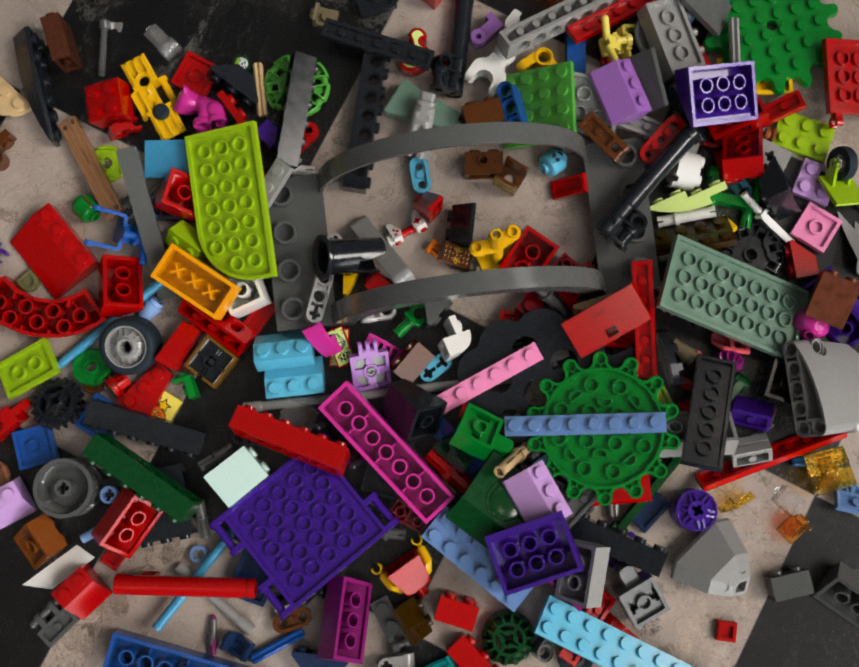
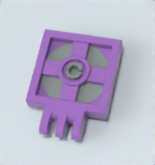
(370, 367)

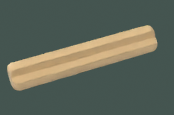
(258, 73)

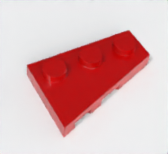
(147, 390)

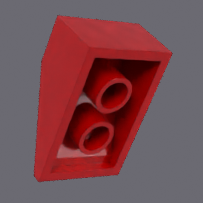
(743, 154)
(529, 250)

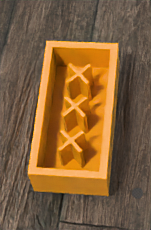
(196, 282)

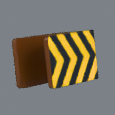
(512, 168)

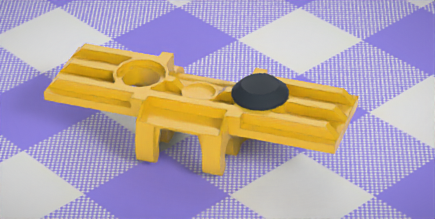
(149, 102)

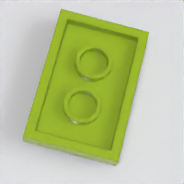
(804, 137)
(28, 368)

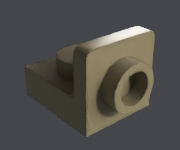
(320, 13)

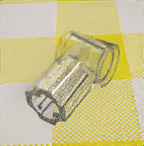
(165, 45)

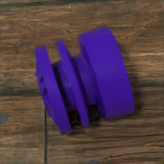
(682, 512)

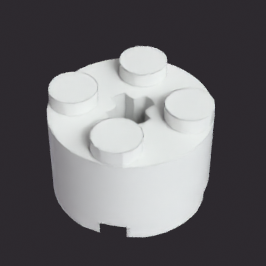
(686, 172)

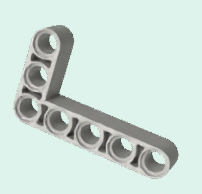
(390, 261)

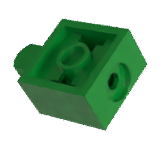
(486, 428)

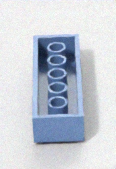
(469, 557)

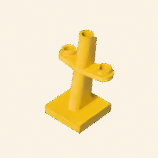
(492, 251)

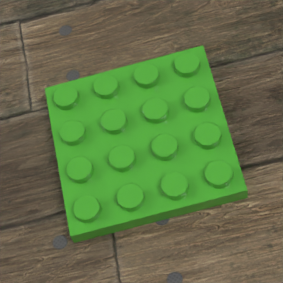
(547, 96)

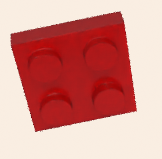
(193, 74)

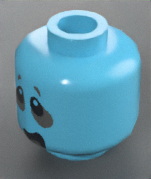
(553, 162)

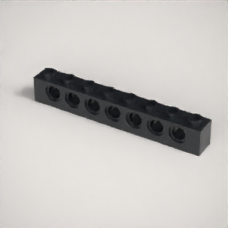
(361, 183)

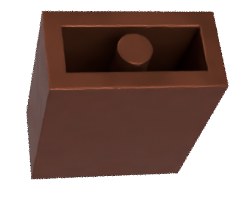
(61, 42)
(832, 299)

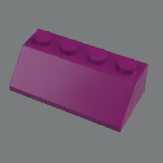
(345, 620)

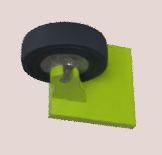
(838, 180)

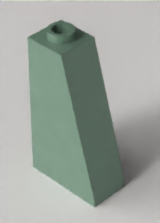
(404, 100)

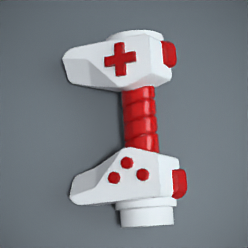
(396, 235)

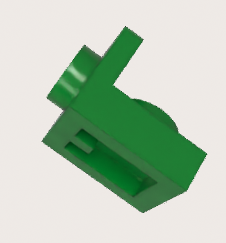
(190, 388)

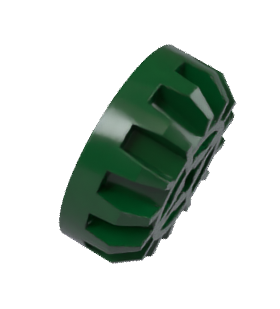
(493, 627)

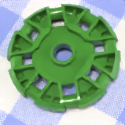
(272, 79)

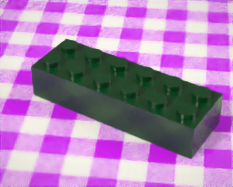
(142, 477)

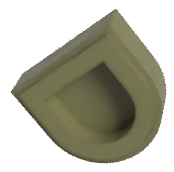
(28, 281)

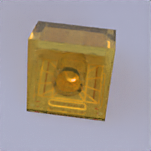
(829, 471)

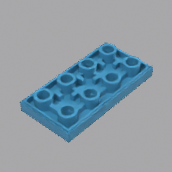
(162, 156)

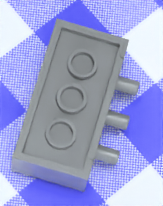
(670, 32)

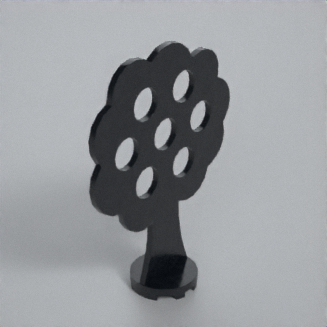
(546, 329)

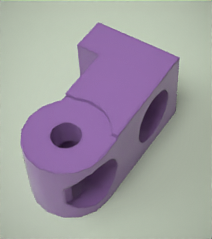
(482, 36)

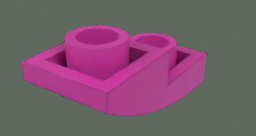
(320, 340)

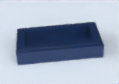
(651, 512)

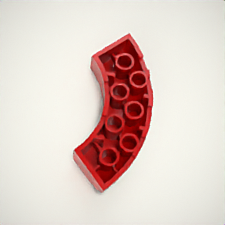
(45, 316)

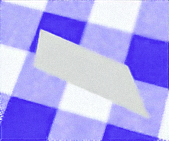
(60, 568)

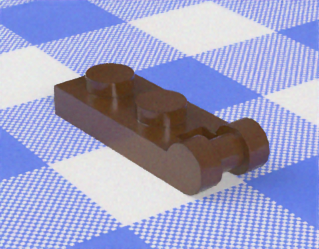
(603, 136)

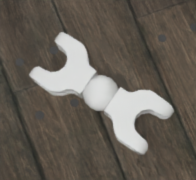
(495, 64)

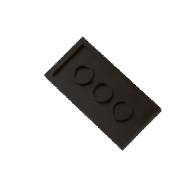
(713, 233)

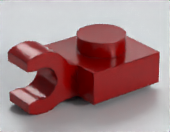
(121, 130)

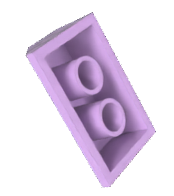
(535, 493)
(15, 502)

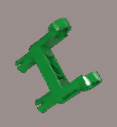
(733, 201)

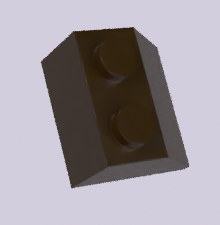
(412, 619)

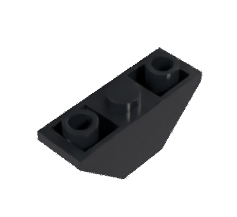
(235, 81)

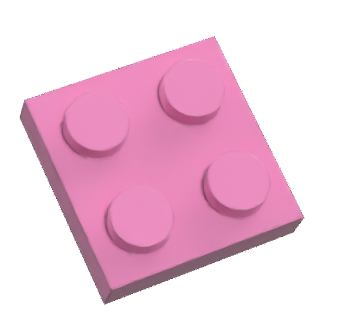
(815, 227)

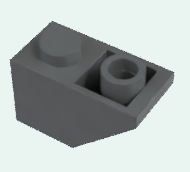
(433, 310)

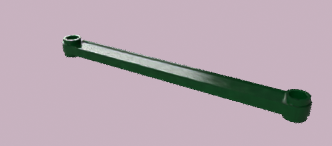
(740, 385)

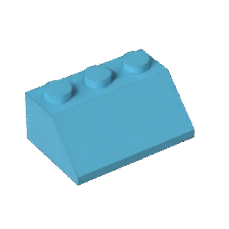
(282, 351)
(296, 381)

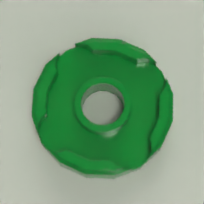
(86, 377)

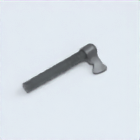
(105, 26)

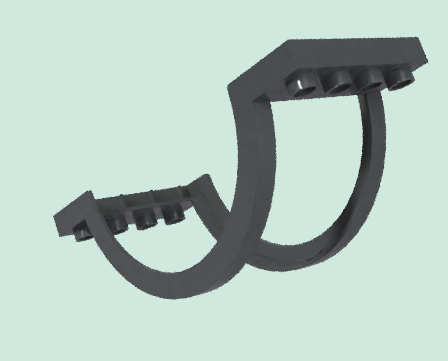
(300, 217)

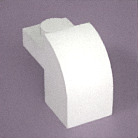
(457, 342)

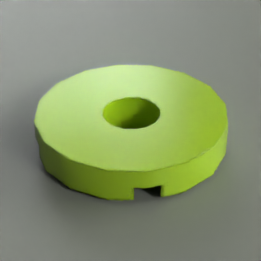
(108, 152)

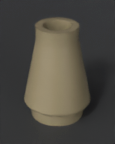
(686, 353)

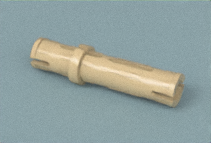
(516, 456)

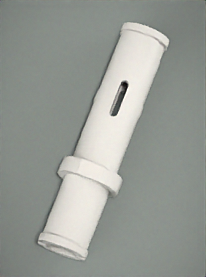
(686, 216)

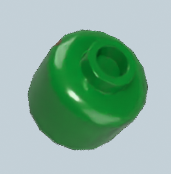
(82, 208)

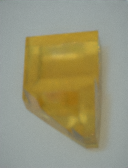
(729, 505)

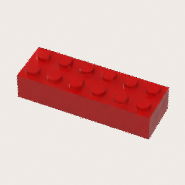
(290, 440)

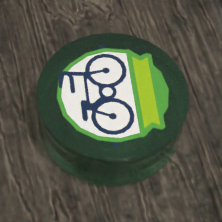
(243, 61)

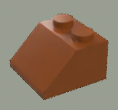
(40, 540)

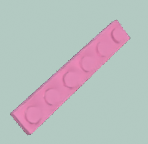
(491, 376)

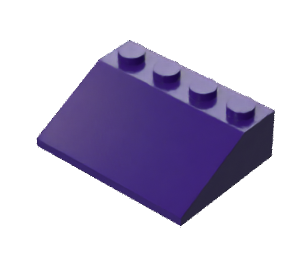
(718, 93)
(534, 553)

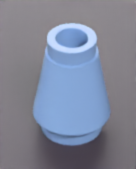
(151, 308)

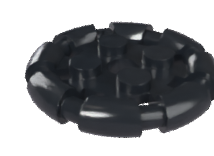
(759, 247)

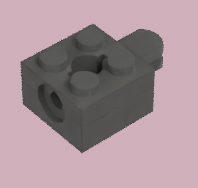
(639, 595)

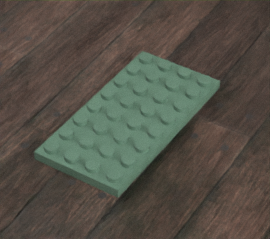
(730, 297)

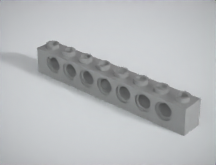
(545, 25)

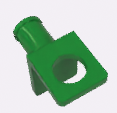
(409, 322)

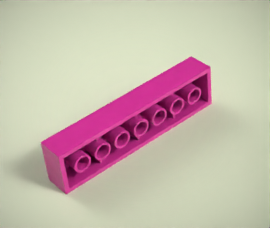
(387, 451)

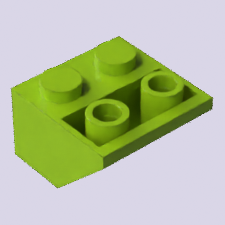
(185, 237)

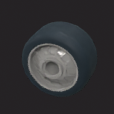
(144, 341)

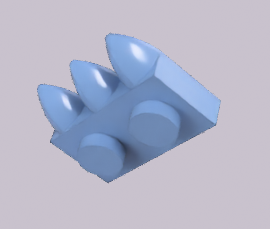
(847, 501)

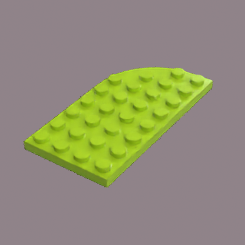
(232, 201)

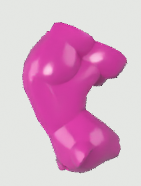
(210, 111)

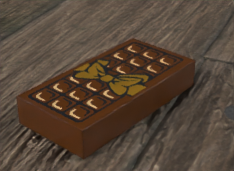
(455, 255)

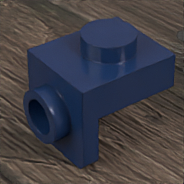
(237, 645)

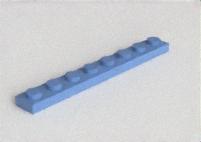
(585, 424)

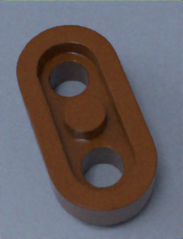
(293, 620)

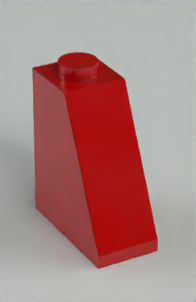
(179, 346)

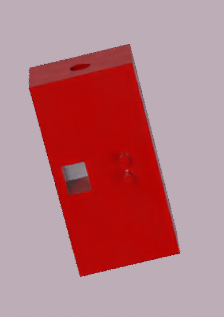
(606, 320)

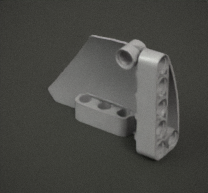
(823, 386)

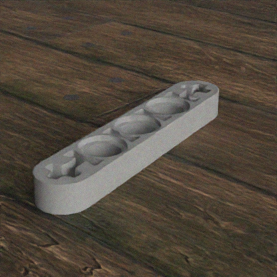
(324, 288)

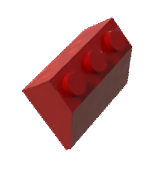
(120, 285)
(125, 523)

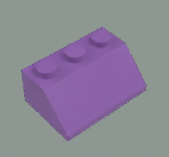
(620, 92)

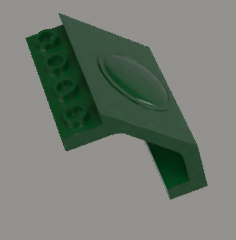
(485, 503)

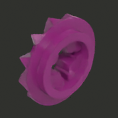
(732, 356)

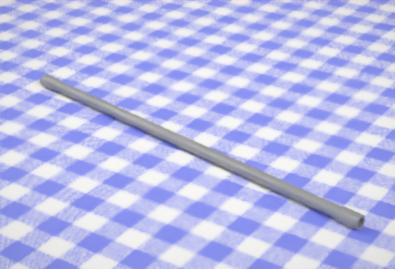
(368, 394)

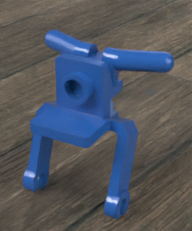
(123, 234)

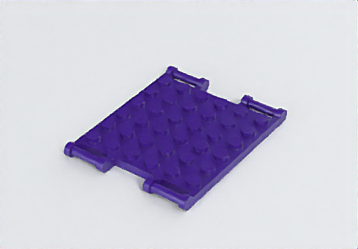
(302, 529)

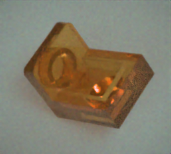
(793, 527)

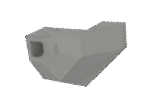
(715, 562)

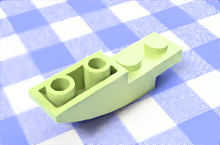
(681, 202)

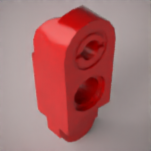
(13, 417)

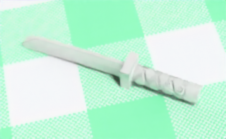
(762, 214)

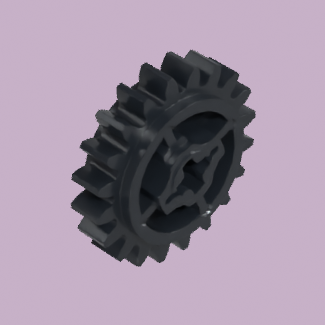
(56, 399)

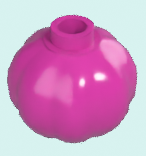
(809, 327)

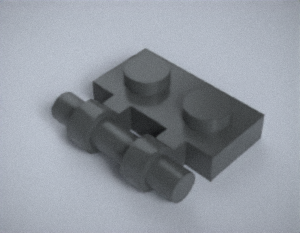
(57, 626)

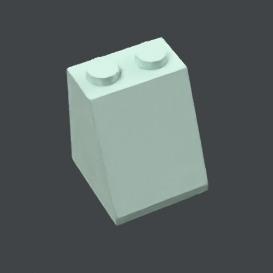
(238, 475)

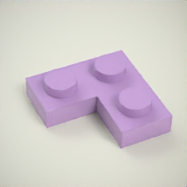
(806, 183)

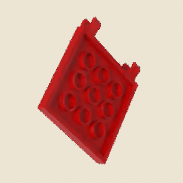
(840, 79)

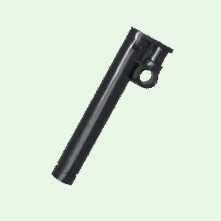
(450, 67)
(620, 218)

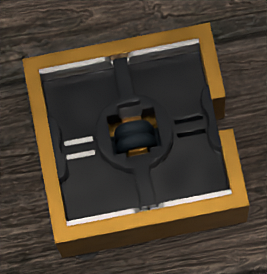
(212, 362)

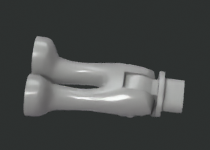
(423, 117)

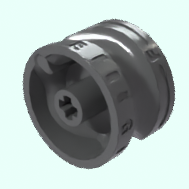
(67, 487)

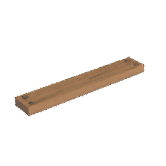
(91, 166)

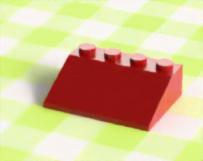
(54, 251)

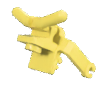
(619, 43)

